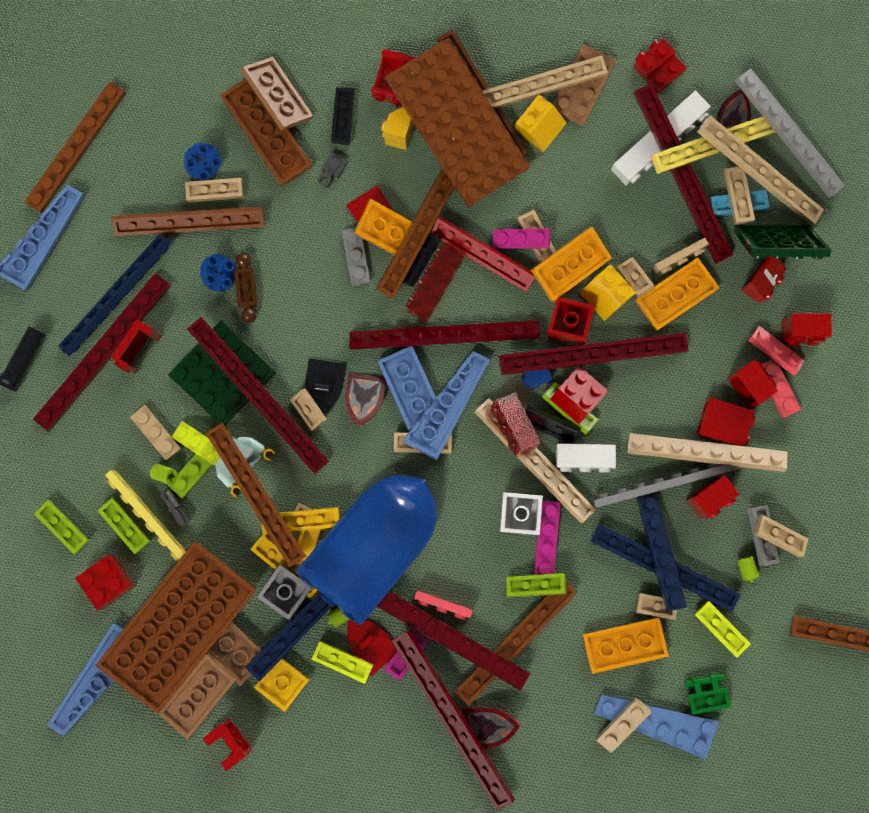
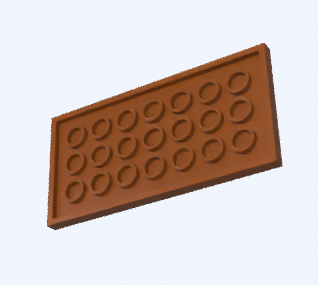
(457, 122)
(176, 627)

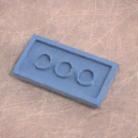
(407, 384)

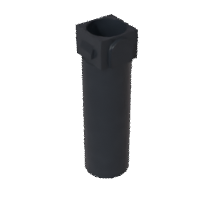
(21, 359)

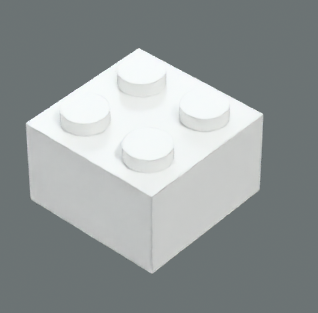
(521, 513)

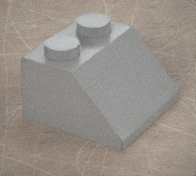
(284, 592)

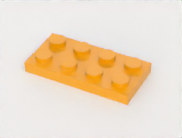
(571, 264)
(677, 294)
(625, 645)

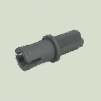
(175, 508)

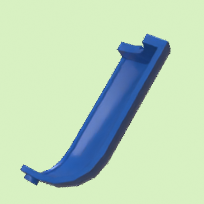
(372, 545)

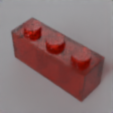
(515, 424)

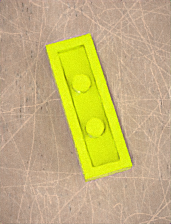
(196, 442)
(722, 629)
(342, 662)

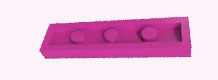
(547, 539)

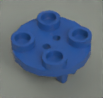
(196, 167)
(216, 281)

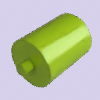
(163, 474)
(748, 568)
(336, 617)

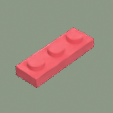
(776, 350)
(784, 398)
(443, 605)

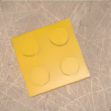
(282, 684)

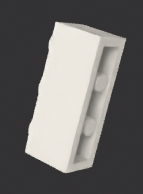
(585, 457)

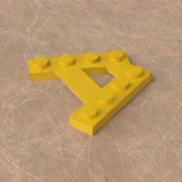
(310, 524)

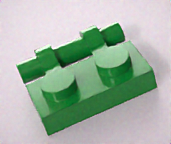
(707, 700)

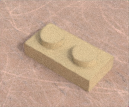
(635, 277)
(308, 409)
(653, 606)

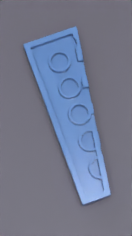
(34, 249)
(440, 418)
(86, 689)
(675, 728)

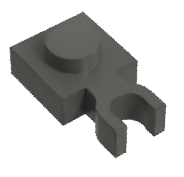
(333, 167)

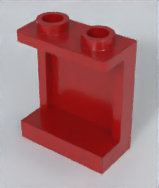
(390, 62)
(131, 344)
(725, 422)

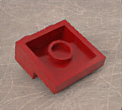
(659, 65)

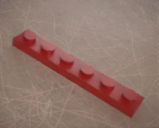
(483, 254)

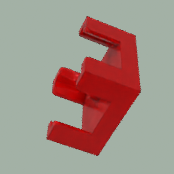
(233, 740)

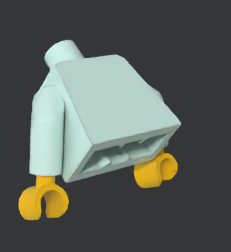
(251, 450)

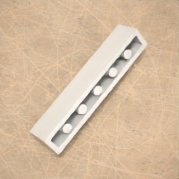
(639, 156)

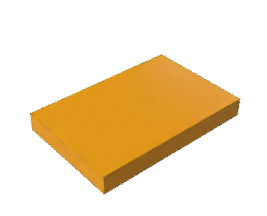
(382, 226)

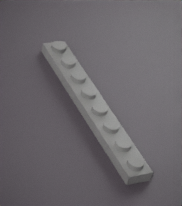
(790, 133)
(659, 484)

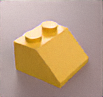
(540, 123)
(397, 129)
(607, 292)

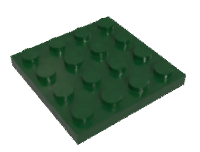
(782, 241)
(210, 384)

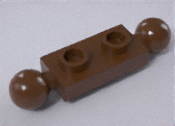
(246, 288)

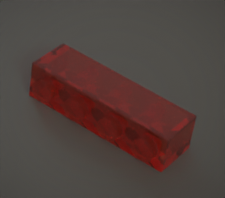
(435, 283)

